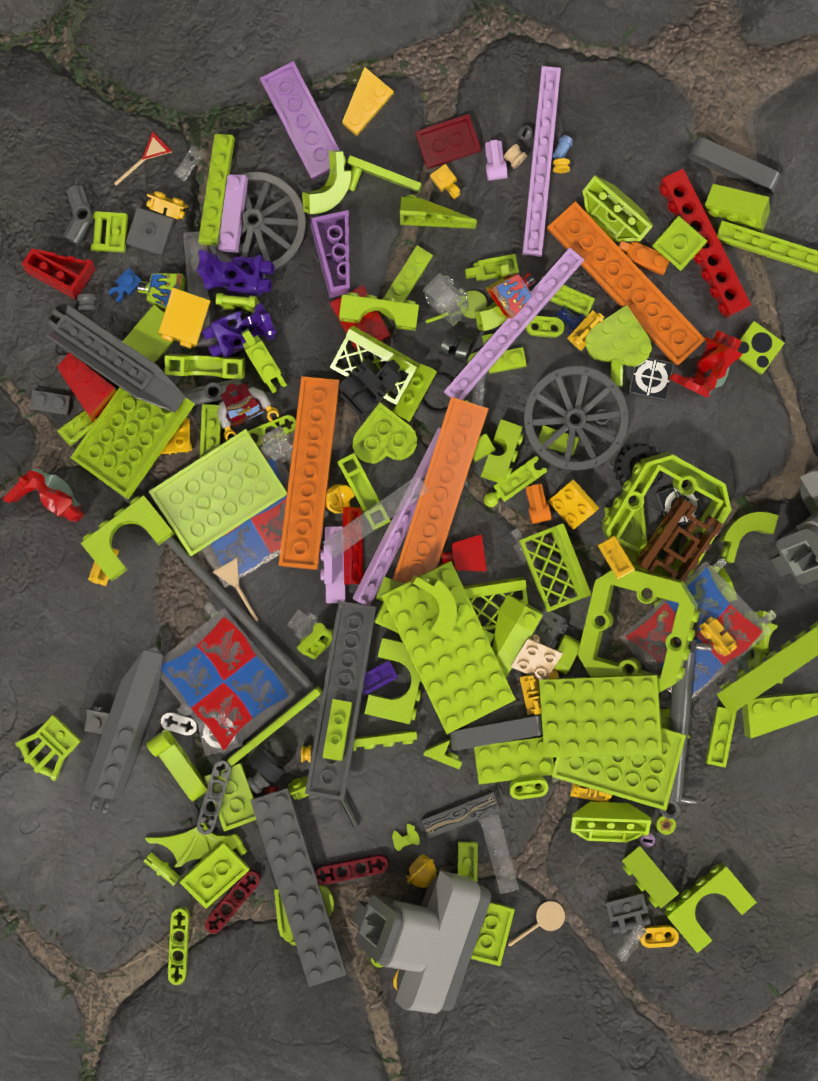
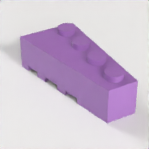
(332, 246)

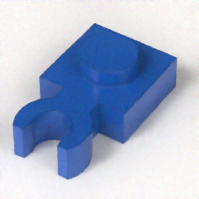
(127, 282)

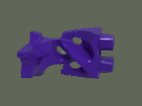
(246, 281)
(258, 321)

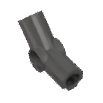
(80, 204)

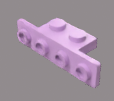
(333, 571)

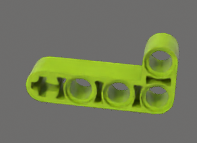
(178, 764)

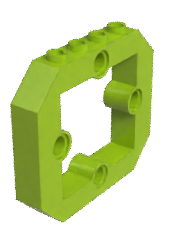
(638, 485)
(661, 587)

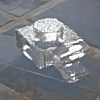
(529, 544)

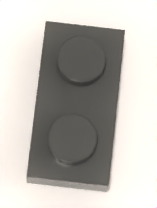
(50, 402)

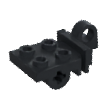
(368, 385)

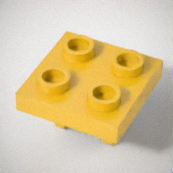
(573, 504)

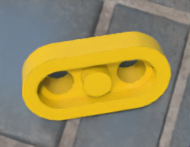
(657, 936)

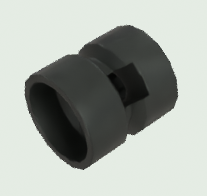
(460, 351)

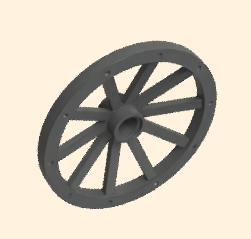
(292, 249)
(616, 441)

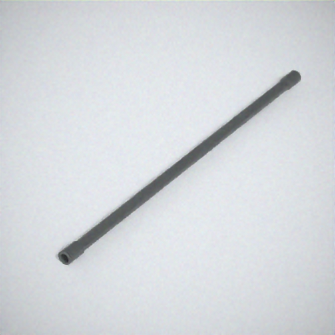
(239, 612)

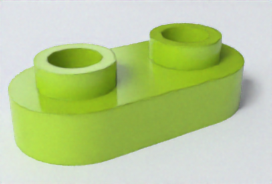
(544, 327)
(528, 787)

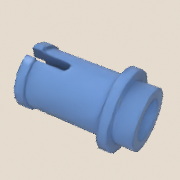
(563, 146)

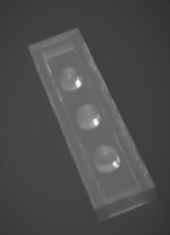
(499, 853)

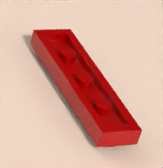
(354, 555)

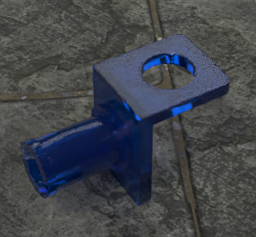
(571, 320)

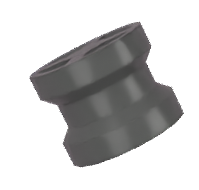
(87, 303)
(258, 782)

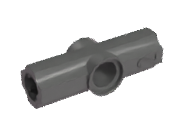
(202, 394)

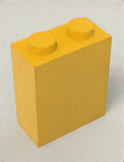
(183, 318)

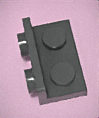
(550, 629)
(96, 719)

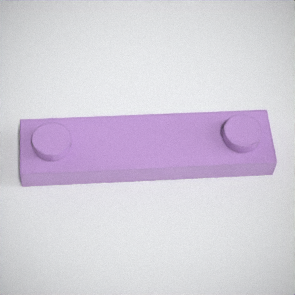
(233, 213)

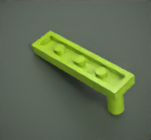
(358, 165)

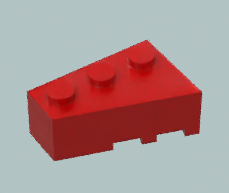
(58, 271)
(87, 386)

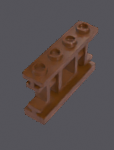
(667, 533)

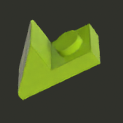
(438, 753)

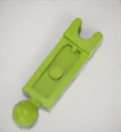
(517, 481)

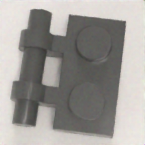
(627, 907)

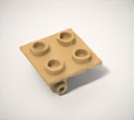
(536, 658)

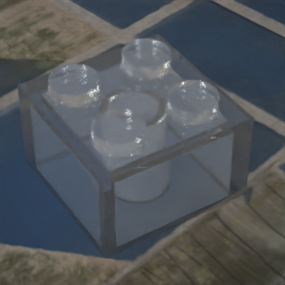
(446, 298)

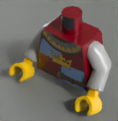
(241, 404)

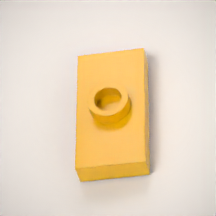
(616, 557)

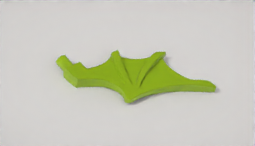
(194, 845)

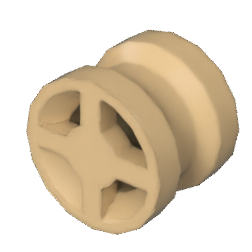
(515, 156)

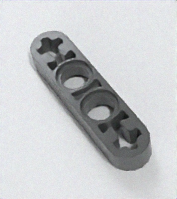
(215, 797)

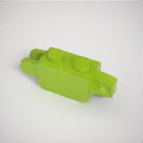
(262, 360)

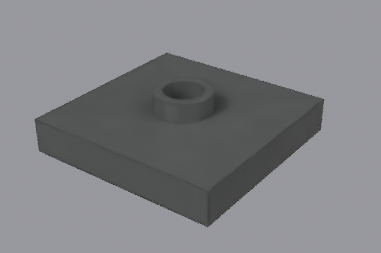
(150, 231)

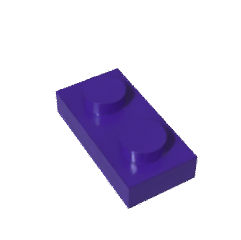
(379, 677)

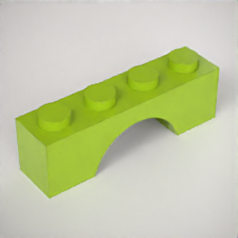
(355, 307)
(205, 365)
(359, 483)

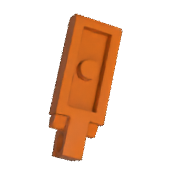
(645, 257)

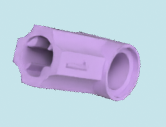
(495, 165)

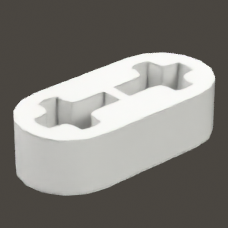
(178, 728)

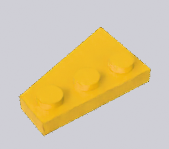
(366, 102)

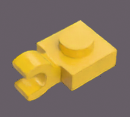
(444, 180)

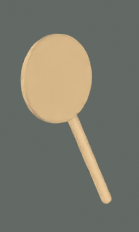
(549, 917)

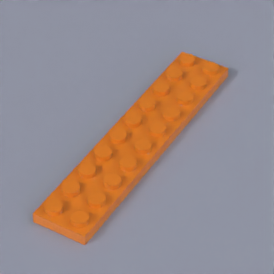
(626, 283)
(309, 473)
(445, 484)

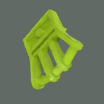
(58, 738)

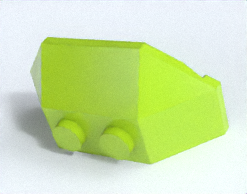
(615, 211)
(610, 822)

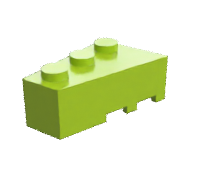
(738, 207)
(649, 878)

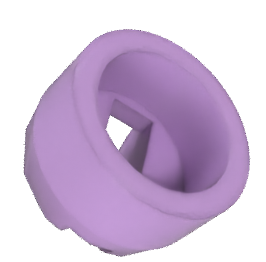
(647, 844)

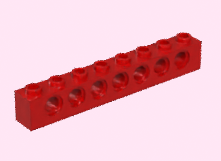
(679, 182)

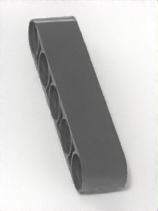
(734, 165)
(496, 732)

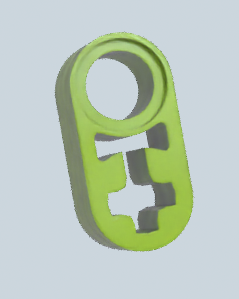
(569, 647)

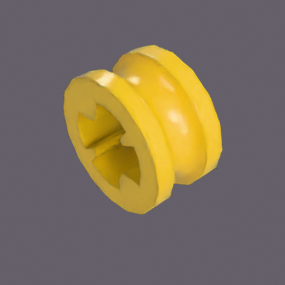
(561, 165)
(306, 753)

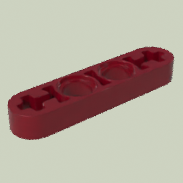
(351, 871)
(232, 901)

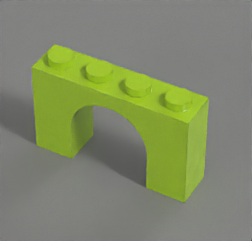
(100, 543)
(400, 708)
(719, 881)

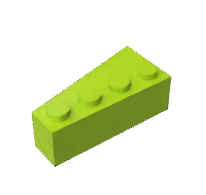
(777, 711)

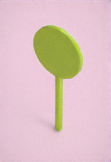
(475, 302)

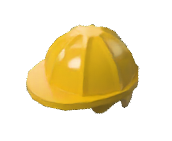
(422, 872)

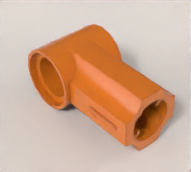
(538, 508)

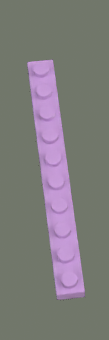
(541, 161)
(514, 327)
(391, 540)

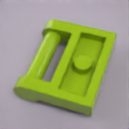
(115, 232)
(232, 302)
(312, 645)

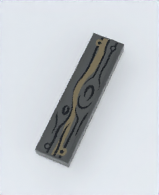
(460, 814)

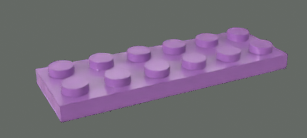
(300, 118)

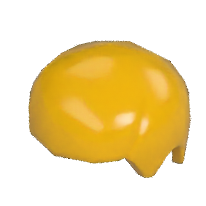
(338, 497)

